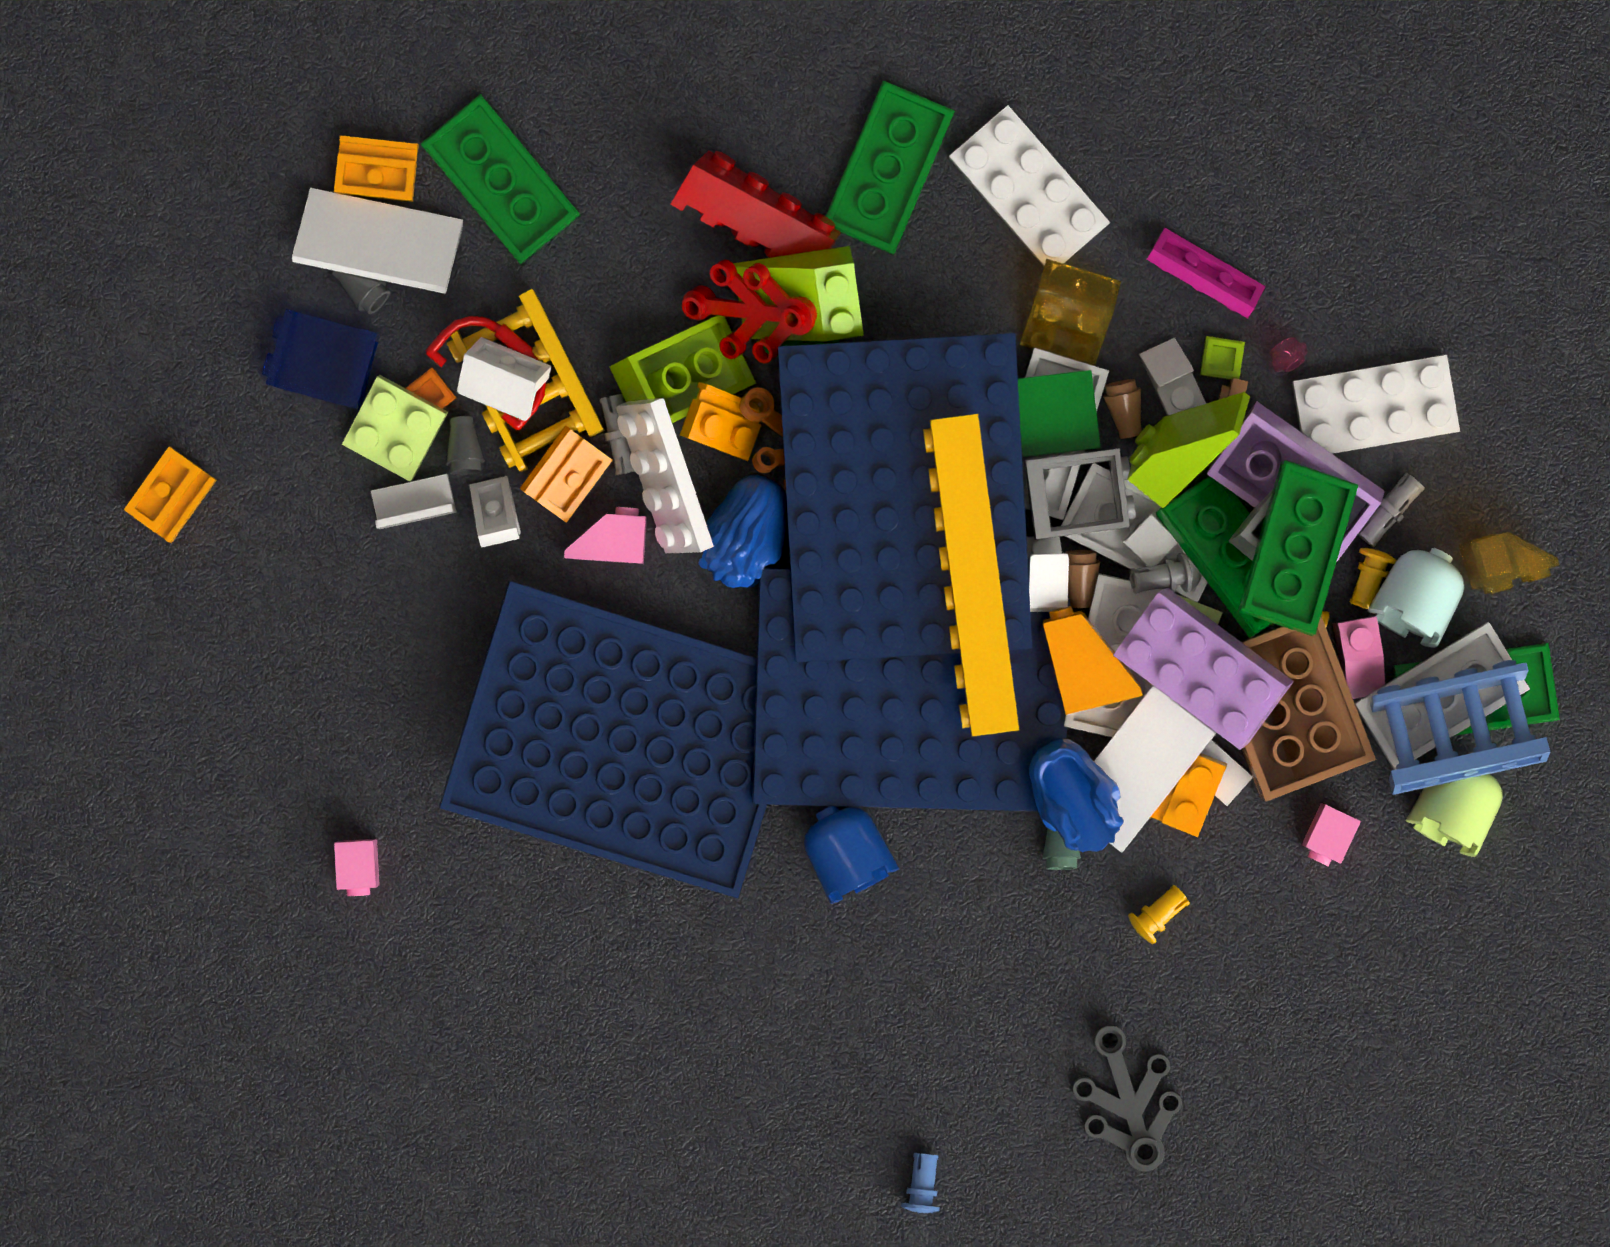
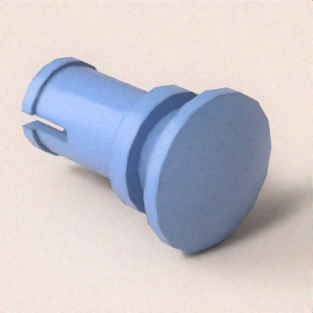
(922, 1184)

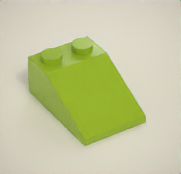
(823, 278)
(678, 365)
(1183, 446)

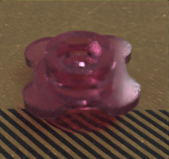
(1288, 355)

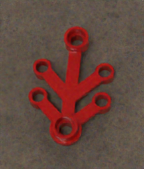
(702, 302)

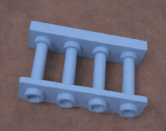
(1449, 766)

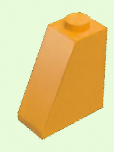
(1085, 663)

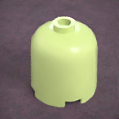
(1458, 812)

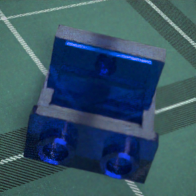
(321, 359)

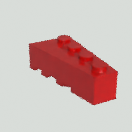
(752, 208)

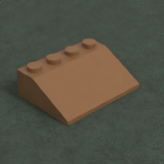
(1314, 724)

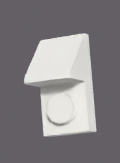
(1172, 377)
(494, 511)
(1047, 574)

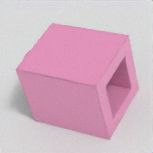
(1330, 835)
(356, 866)

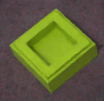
(1222, 358)

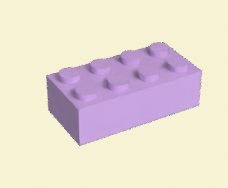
(1254, 458)
(1203, 668)

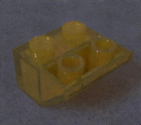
(1070, 312)
(1501, 558)

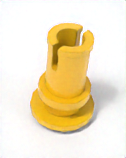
(1370, 576)
(1158, 914)

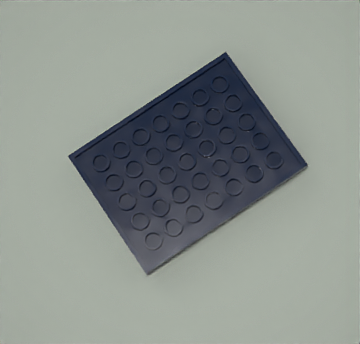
(863, 494)
(889, 724)
(612, 741)

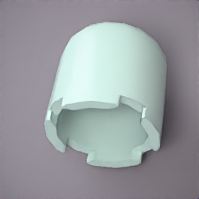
(1419, 595)

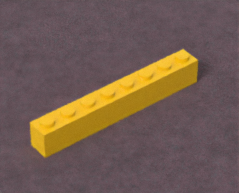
(973, 575)

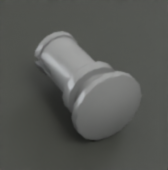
(1163, 575)

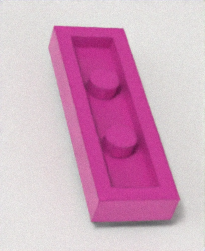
(1206, 273)

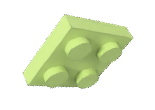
(395, 428)

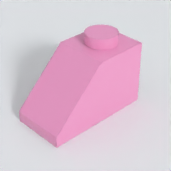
(613, 539)
(1360, 655)

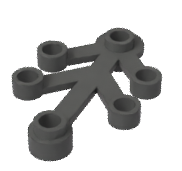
(1131, 1104)

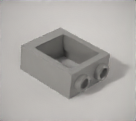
(1038, 500)

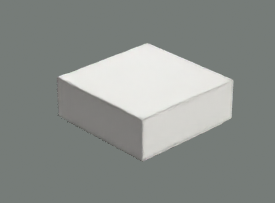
(1150, 541)

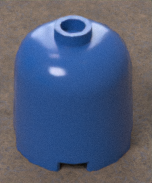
(847, 852)

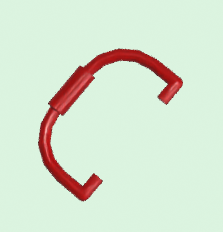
(502, 333)

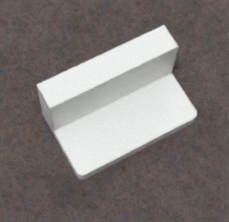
(502, 378)
(413, 501)

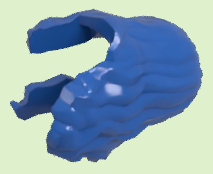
(746, 532)
(1075, 796)

